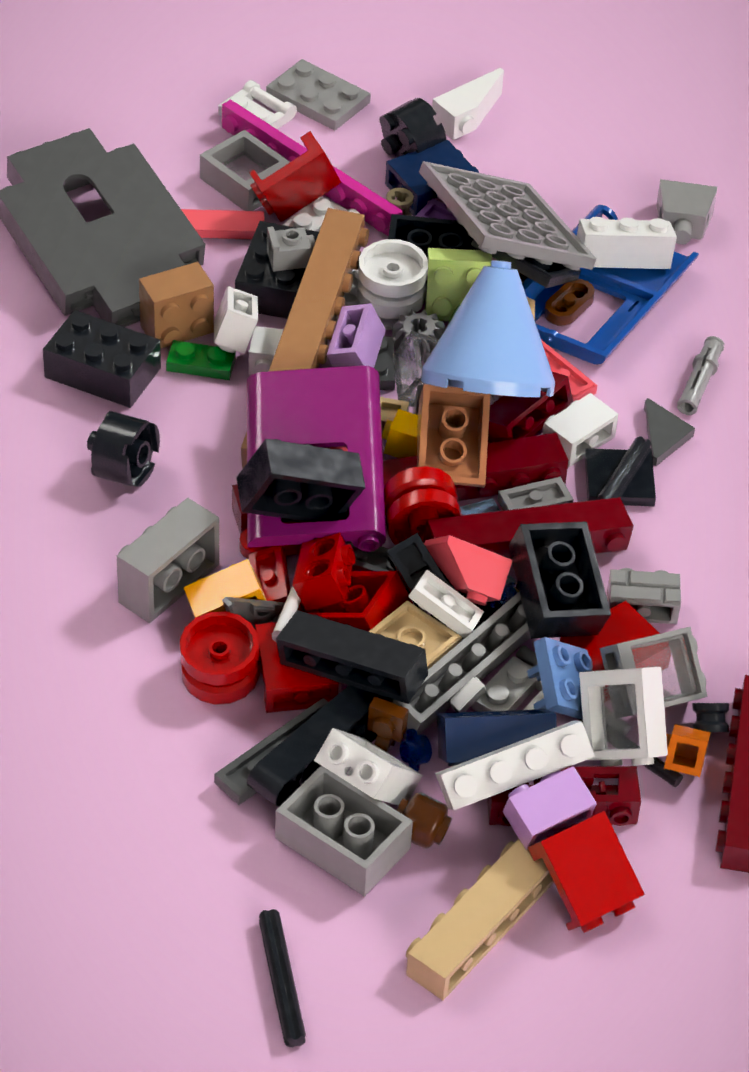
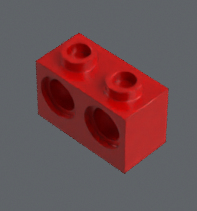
(323, 571)

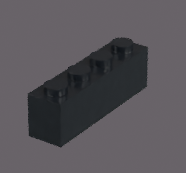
(352, 656)

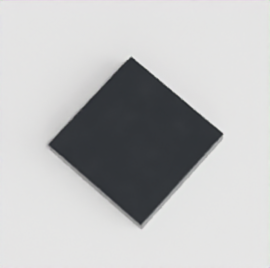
(601, 465)

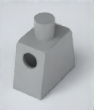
(686, 207)

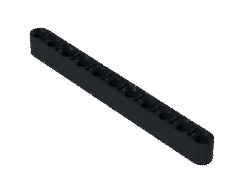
(293, 759)

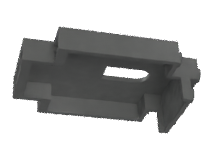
(102, 258)

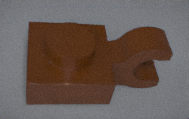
(388, 722)

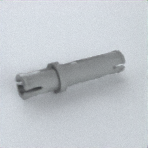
(704, 367)

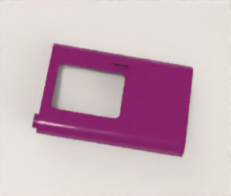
(325, 411)

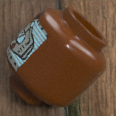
(428, 817)

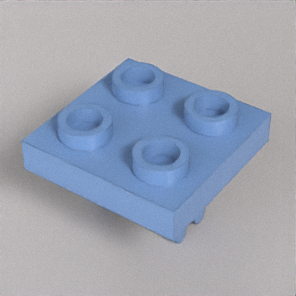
(559, 674)

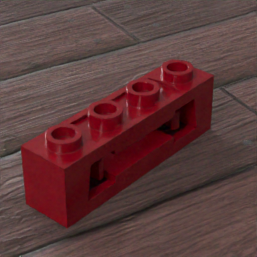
(618, 801)

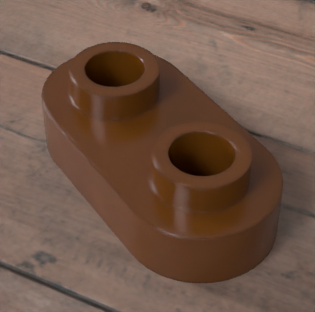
(569, 302)

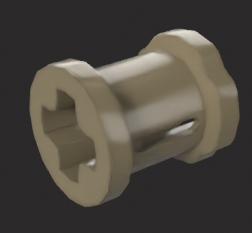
(404, 199)

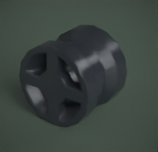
(711, 717)

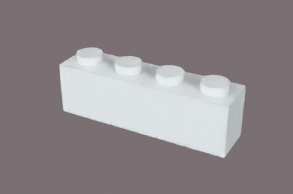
(515, 765)

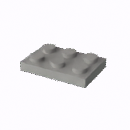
(319, 94)

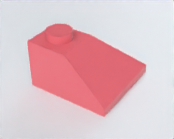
(470, 568)

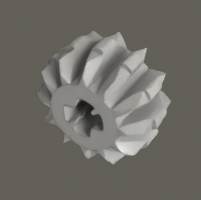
(420, 323)

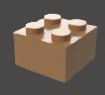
(177, 304)

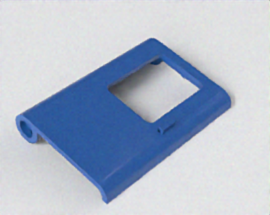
(636, 286)

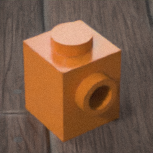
(686, 750)

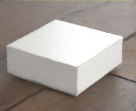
(468, 695)

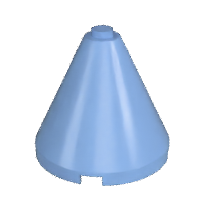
(492, 341)

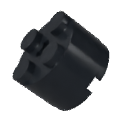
(410, 128)
(123, 449)

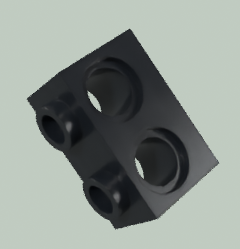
(411, 560)

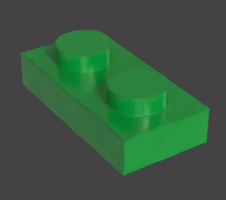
(200, 360)

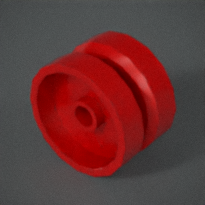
(415, 497)
(219, 657)

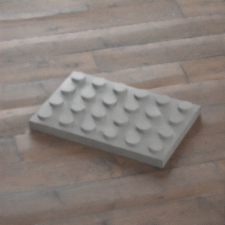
(507, 217)

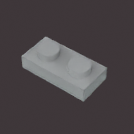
(535, 494)

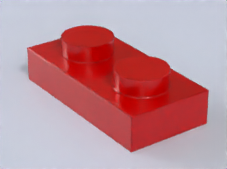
(272, 572)

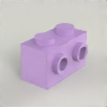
(356, 337)
(548, 806)

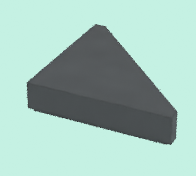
(665, 431)
(254, 610)

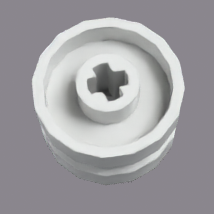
(392, 277)

